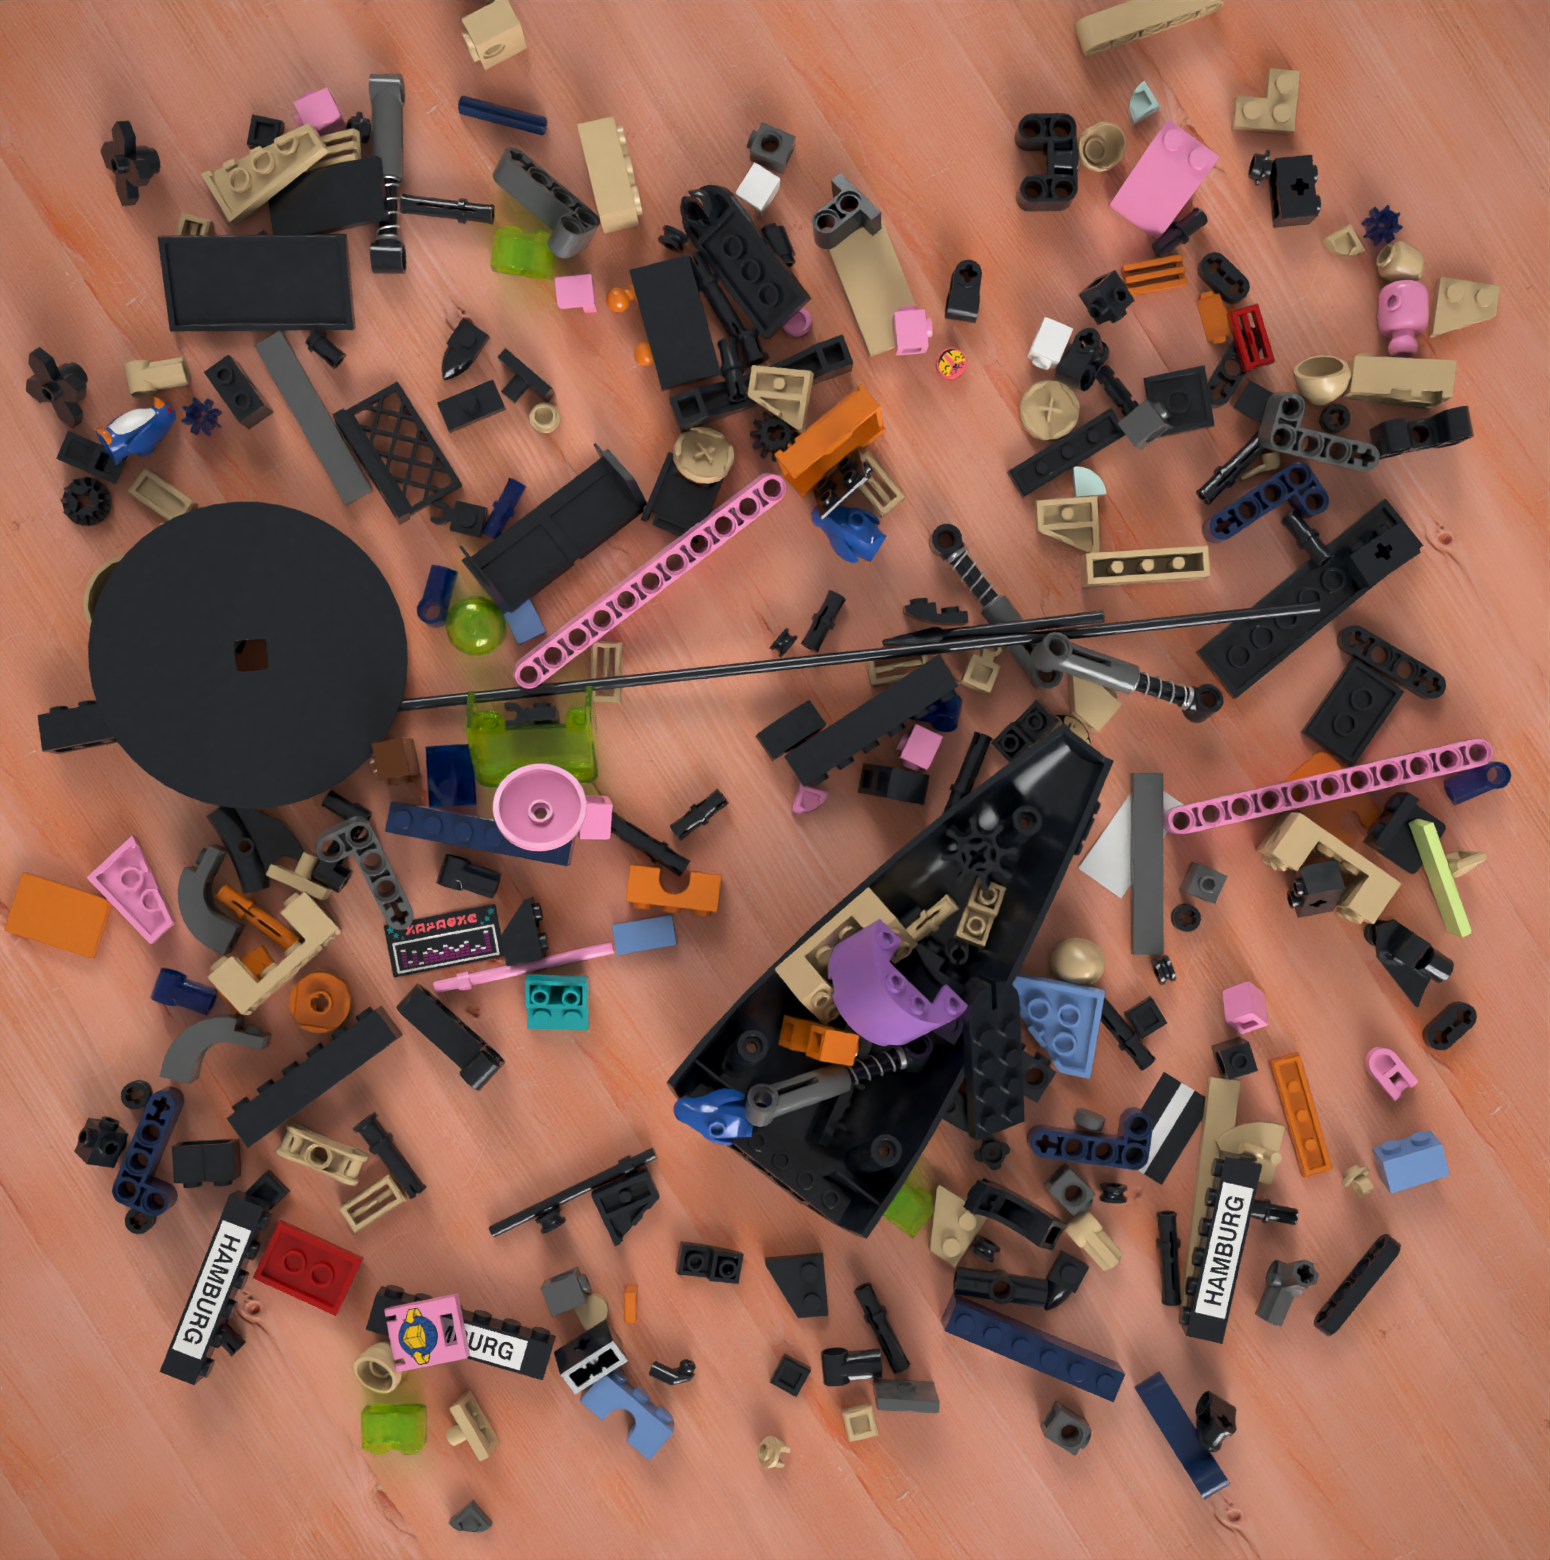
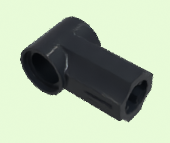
(460, 874)
(842, 1365)

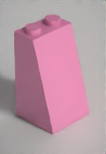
(1163, 180)

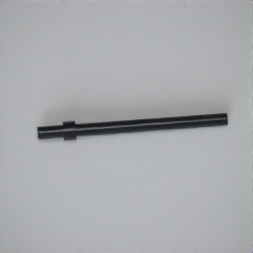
(626, 1167)

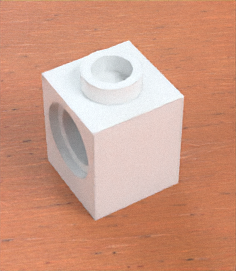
(1049, 344)

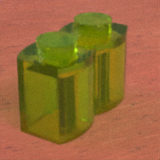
(522, 253)
(393, 1428)

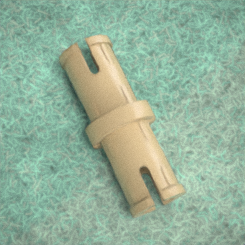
(932, 918)

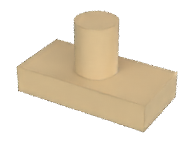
(301, 877)
(471, 1427)

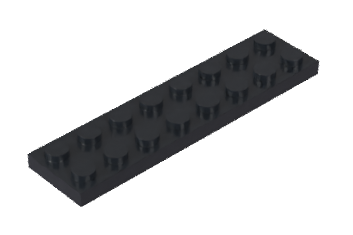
(1254, 647)

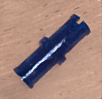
(503, 508)

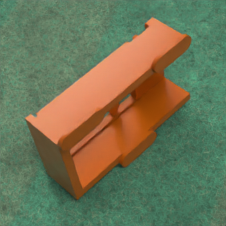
(838, 433)

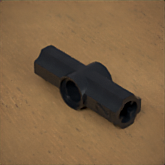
(1019, 1290)

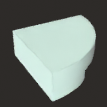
(1142, 104)
(1087, 483)

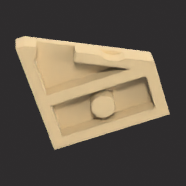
(1461, 304)
(782, 393)
(1070, 521)
(952, 1225)

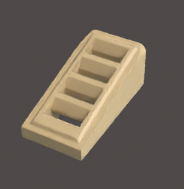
(1464, 861)

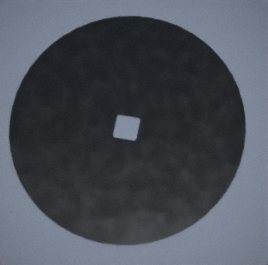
(169, 661)

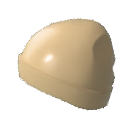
(1322, 378)
(1077, 961)
(377, 1368)

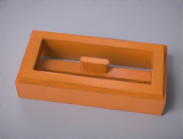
(1179, 270)

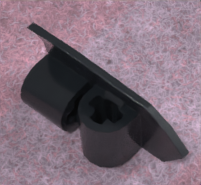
(1410, 959)

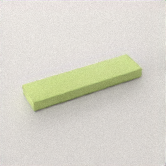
(1440, 877)

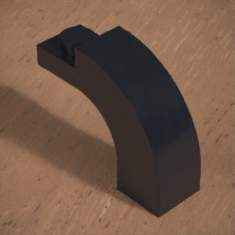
(1015, 1212)

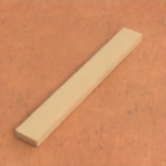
(1218, 1118)

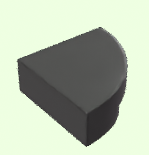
(471, 1519)

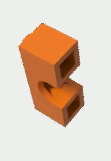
(647, 889)
(819, 1040)

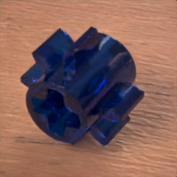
(1390, 222)
(209, 421)

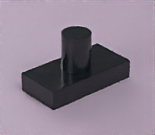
(523, 379)
(471, 406)

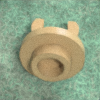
(1357, 1178)
(769, 1452)

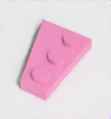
(133, 890)

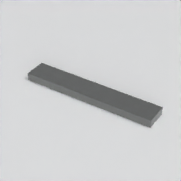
(313, 418)
(1147, 864)

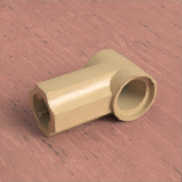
(148, 377)
(1089, 1234)

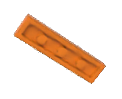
(1300, 1114)

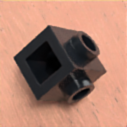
(1107, 298)
(101, 1142)

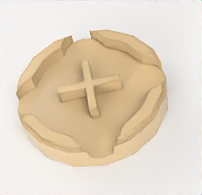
(1049, 410)
(703, 455)

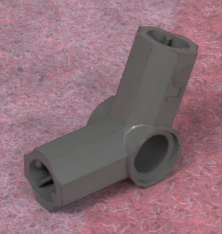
(1283, 1284)

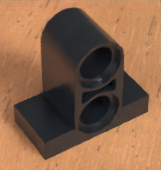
(843, 222)
(893, 783)

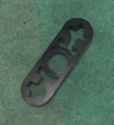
(1227, 390)

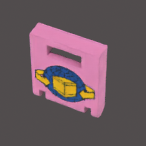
(420, 1333)

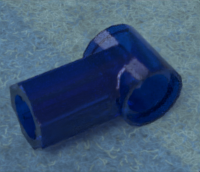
(437, 593)
(944, 716)
(1475, 782)
(175, 989)

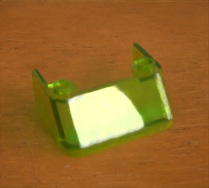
(502, 750)

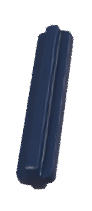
(502, 115)

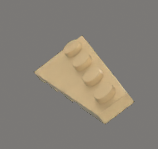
(256, 178)

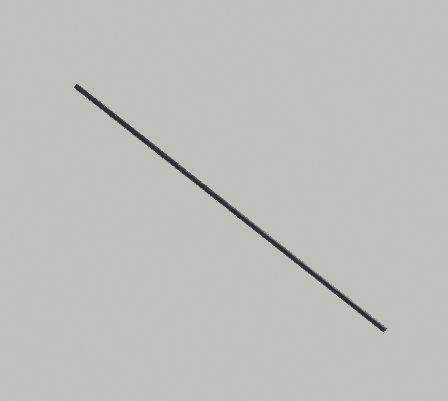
(863, 655)

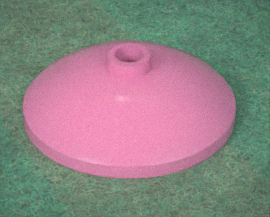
(535, 791)

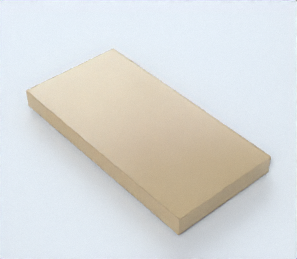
(872, 285)

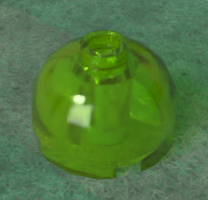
(476, 626)

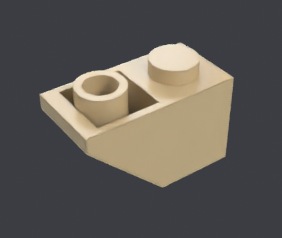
(1091, 702)

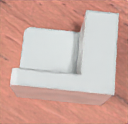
(758, 188)

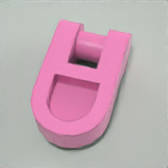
(1382, 1065)

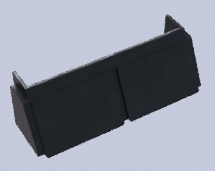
(557, 533)

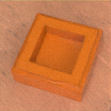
(630, 1303)

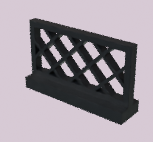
(374, 465)

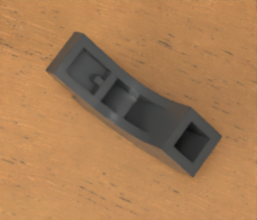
(198, 906)
(188, 1050)

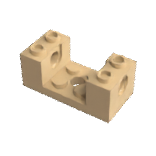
(493, 33)
(1366, 885)
(808, 966)
(244, 988)

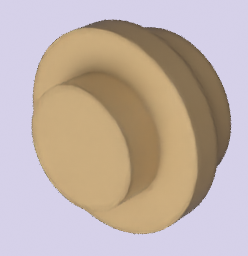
(544, 417)

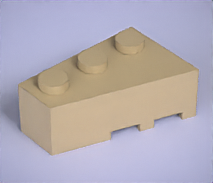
(1400, 380)

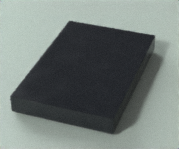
(1352, 711)

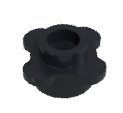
(361, 124)
(1260, 167)
(995, 1160)

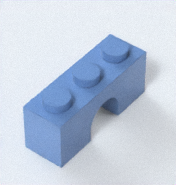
(651, 1424)

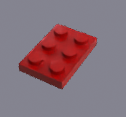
(308, 1267)

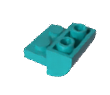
(557, 1002)

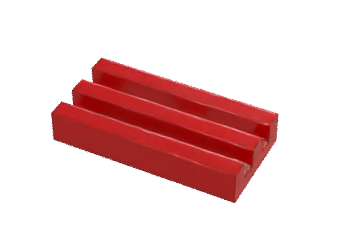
(1239, 341)

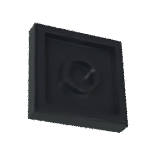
(1184, 397)

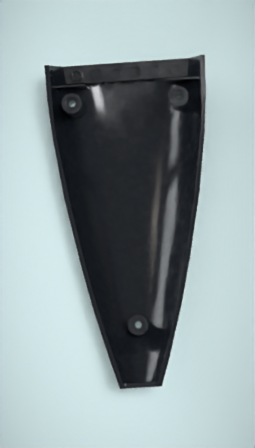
(1046, 807)

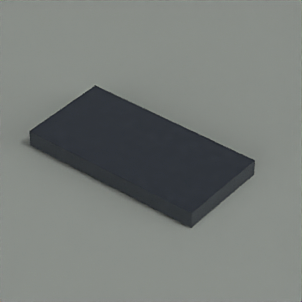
(331, 199)
(675, 322)

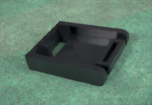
(678, 501)

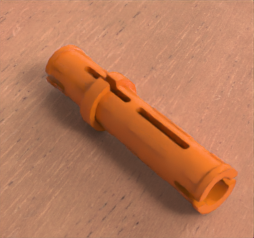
(231, 898)

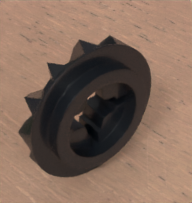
(98, 496)

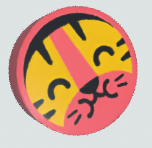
(951, 363)

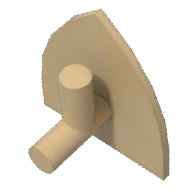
(1256, 1140)

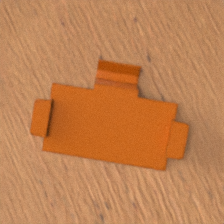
(1214, 317)

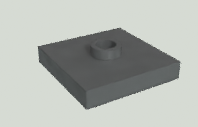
(905, 1395)

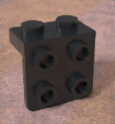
(1392, 834)

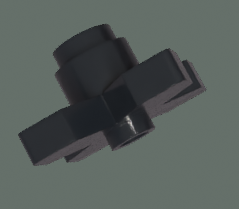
(129, 162)
(58, 385)

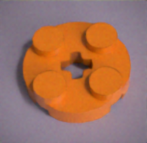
(333, 1015)

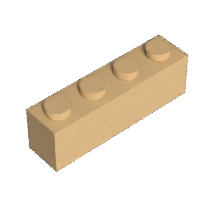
(1144, 566)

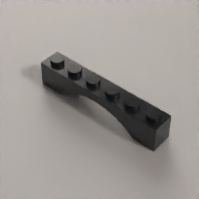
(711, 401)

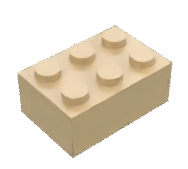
(610, 174)

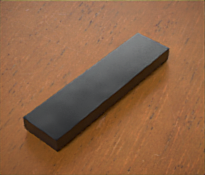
(1066, 453)

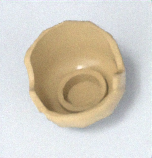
(1101, 146)

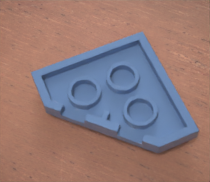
(1062, 1020)

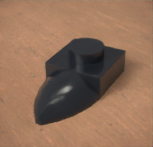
(462, 349)
(1064, 1279)

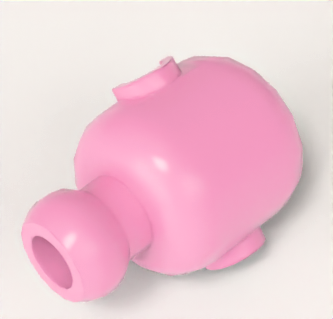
(1403, 315)

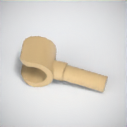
(1271, 462)

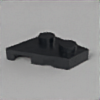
(801, 1282)

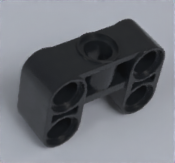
(1061, 161)
(1438, 431)

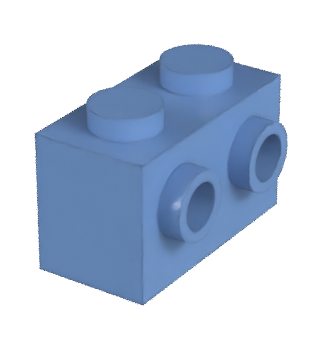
(1410, 1161)

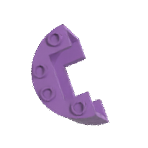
(878, 997)

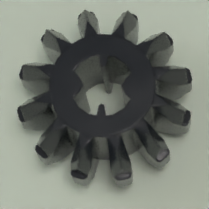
(764, 436)

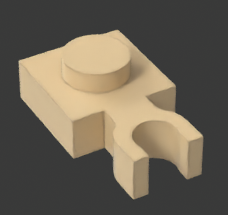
(981, 671)

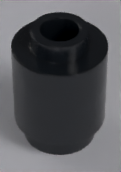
(780, 241)

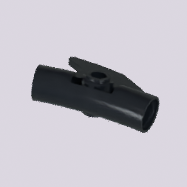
(267, 838)

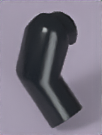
(674, 1376)

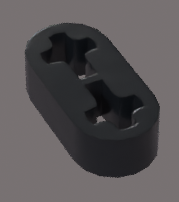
(1228, 272)
(1454, 1031)

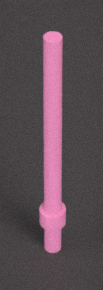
(466, 980)

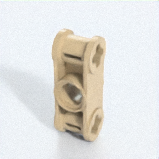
(301, 1146)

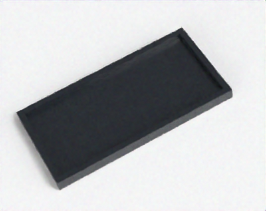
(257, 282)

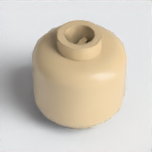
(1400, 262)

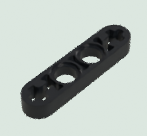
(1393, 658)
(1357, 1284)

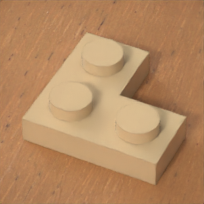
(1275, 111)

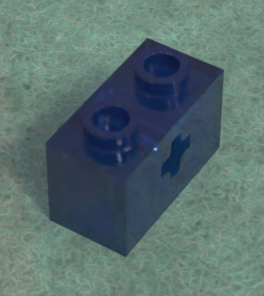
(450, 776)

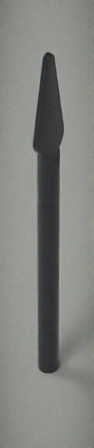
(937, 634)

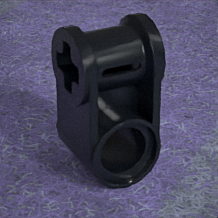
(963, 296)
(1082, 363)
(1214, 1421)

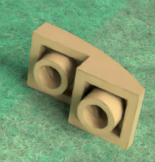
(979, 914)

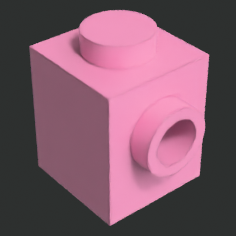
(320, 111)
(911, 330)
(918, 748)

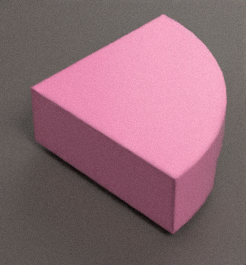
(808, 799)

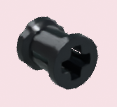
(751, 348)

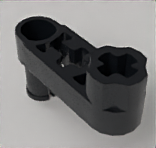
(335, 874)

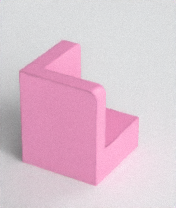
(576, 292)
(597, 819)
(1245, 1007)

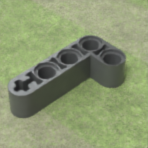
(549, 201)
(1318, 442)
(373, 874)

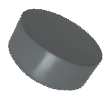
(1089, 1119)

